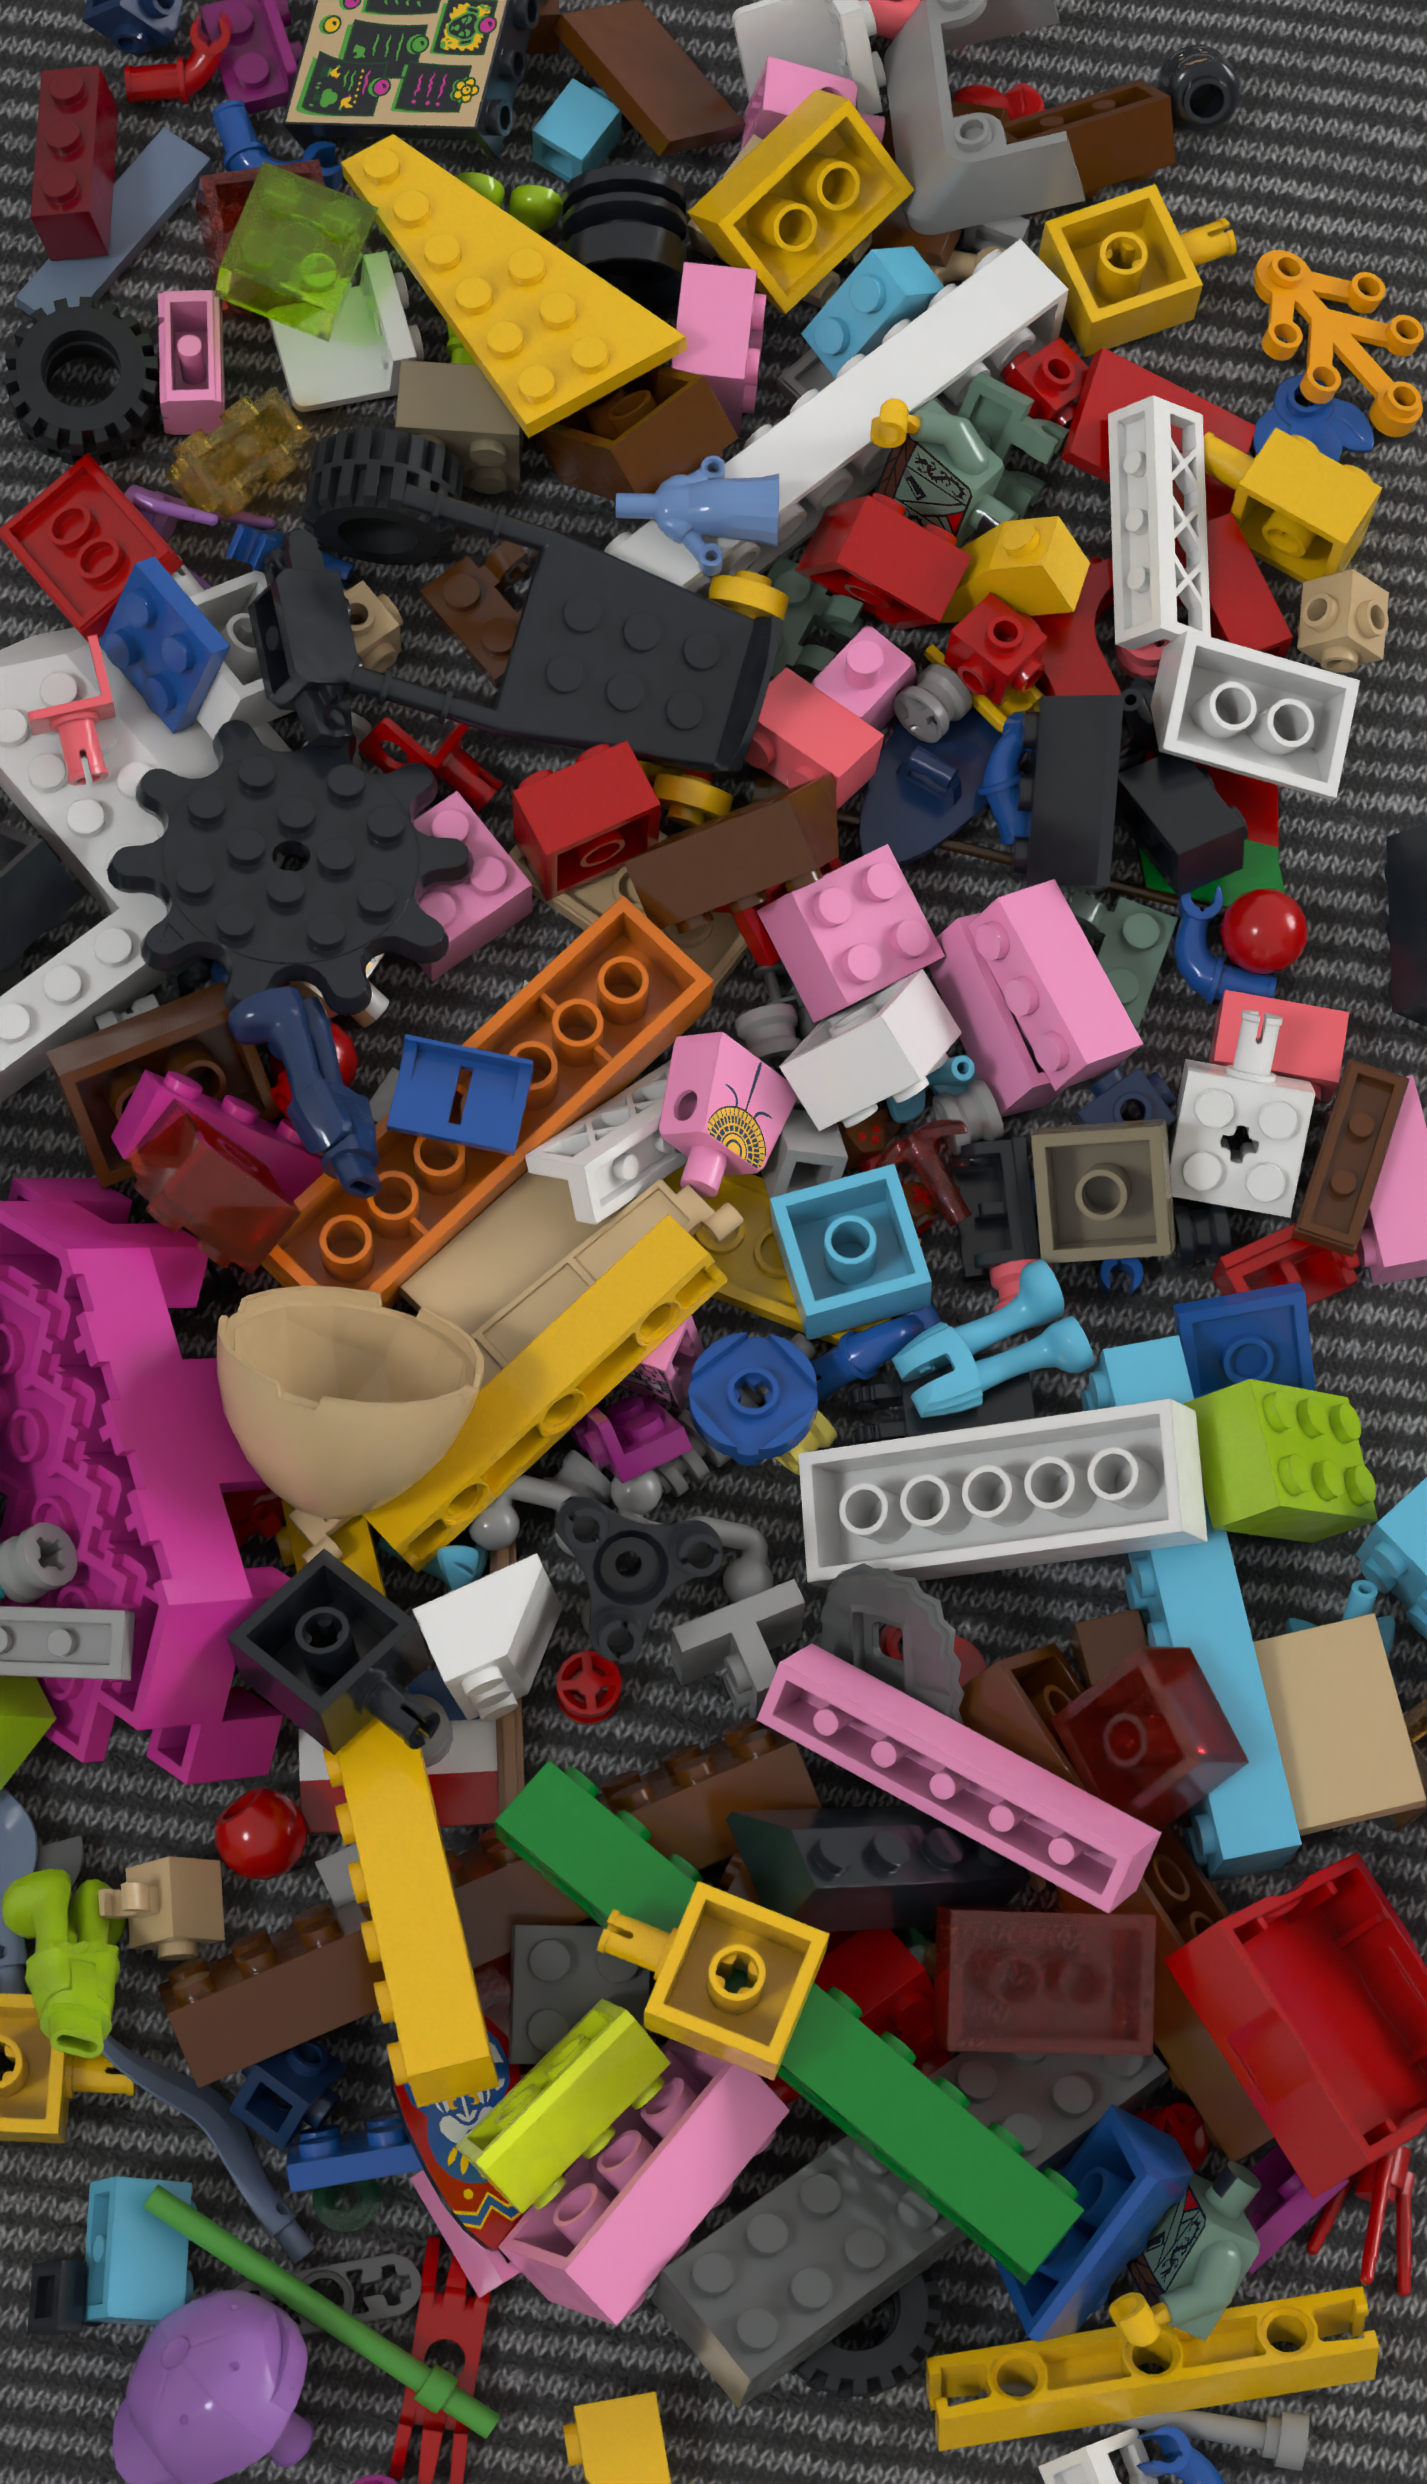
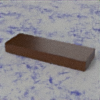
(1350, 1158)

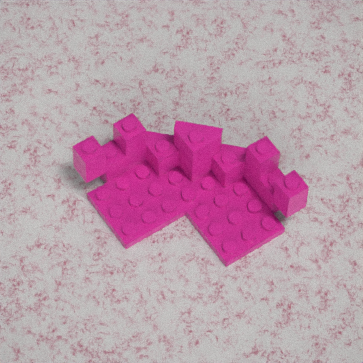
(132, 1465)

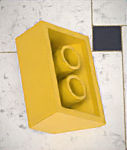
(802, 198)

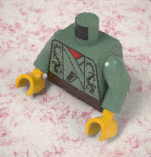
(939, 469)
(1192, 2260)

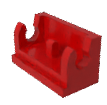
(1286, 1260)

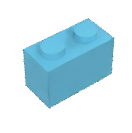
(873, 299)
(132, 2256)

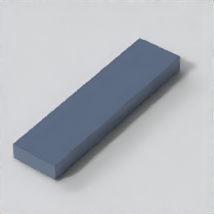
(140, 207)

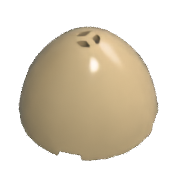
(342, 1394)

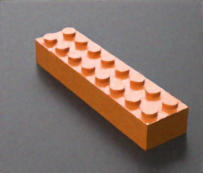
(587, 1027)

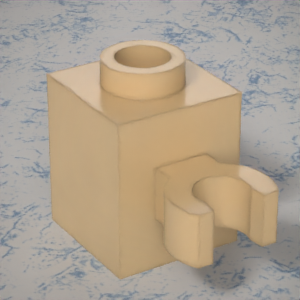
(169, 1906)

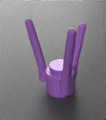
(164, 510)

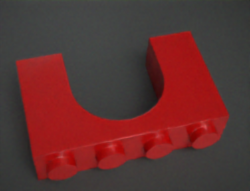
(1239, 614)

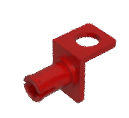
(446, 760)

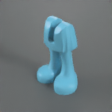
(1036, 1304)

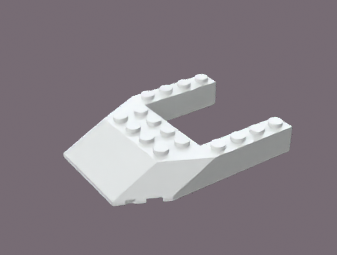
(85, 830)

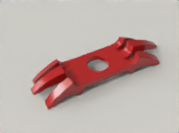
(439, 2318)

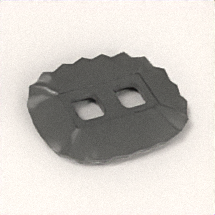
(850, 1631)

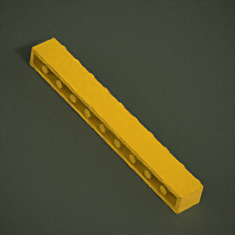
(407, 1884)

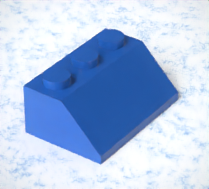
(1125, 2185)

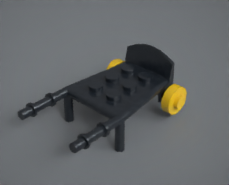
(616, 660)

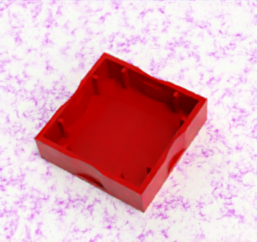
(1319, 2018)

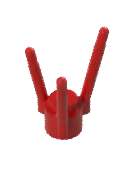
(1380, 2185)

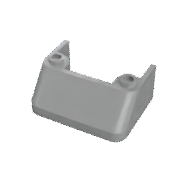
(963, 163)

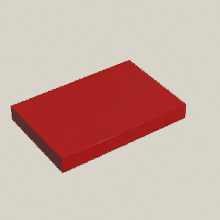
(1116, 383)
(83, 544)

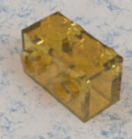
(251, 445)

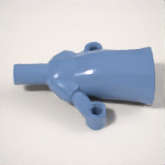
(709, 507)

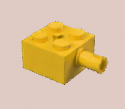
(1129, 267)
(1295, 503)
(711, 1943)
(44, 2079)

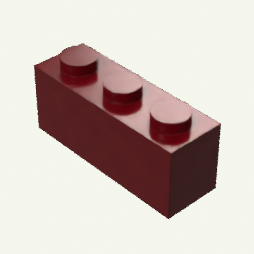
(74, 163)

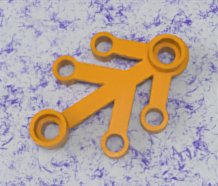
(1287, 284)

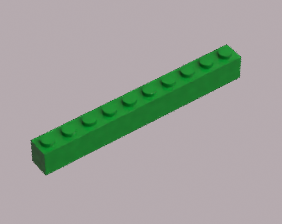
(832, 2058)

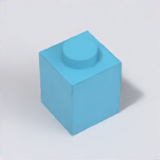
(576, 131)

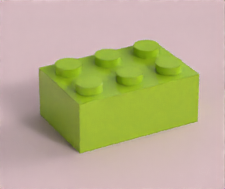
(1282, 1462)

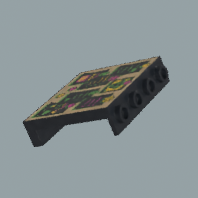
(411, 70)

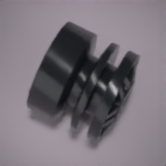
(629, 231)

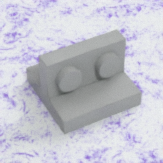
(740, 1641)

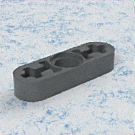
(371, 2274)

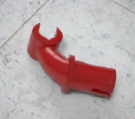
(186, 76)

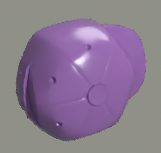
(214, 2393)

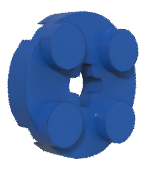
(752, 1432)

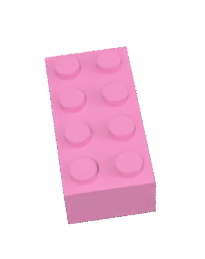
(647, 2187)

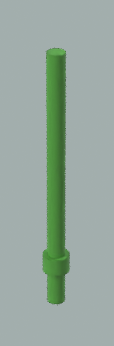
(433, 2386)

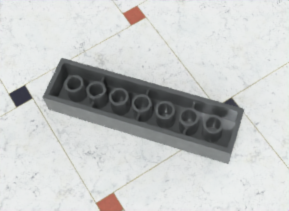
(854, 2233)

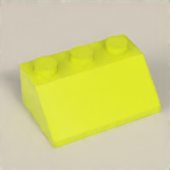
(565, 2106)

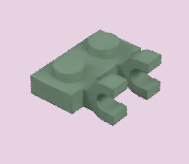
(1002, 422)
(809, 607)
(1130, 947)

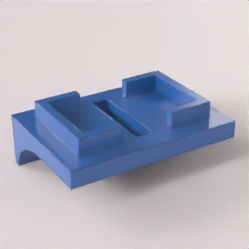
(429, 1086)

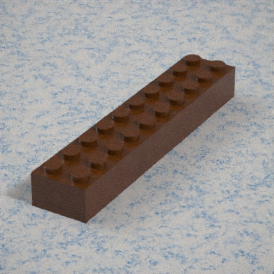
(319, 1972)

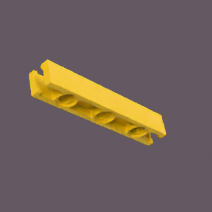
(553, 1387)
(1096, 2379)

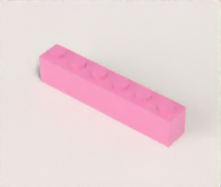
(959, 1777)

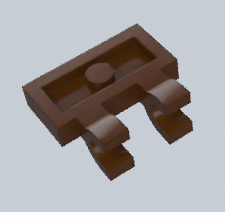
(474, 610)

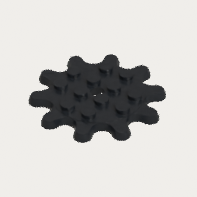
(281, 924)

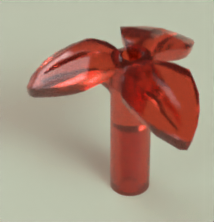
(922, 1151)

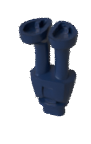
(323, 1110)

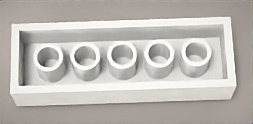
(1006, 1494)

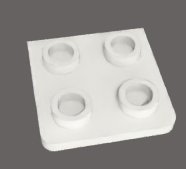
(815, 35)
(364, 347)

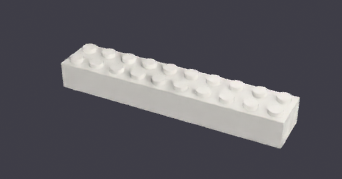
(826, 440)

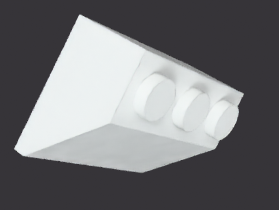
(1253, 713)
(492, 1636)

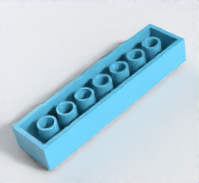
(1196, 1602)

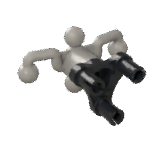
(596, 1535)

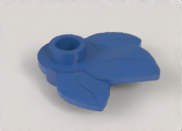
(1327, 425)

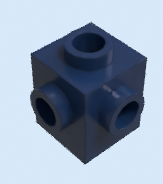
(134, 24)
(1147, 1093)
(289, 2092)

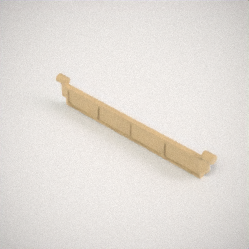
(551, 1294)

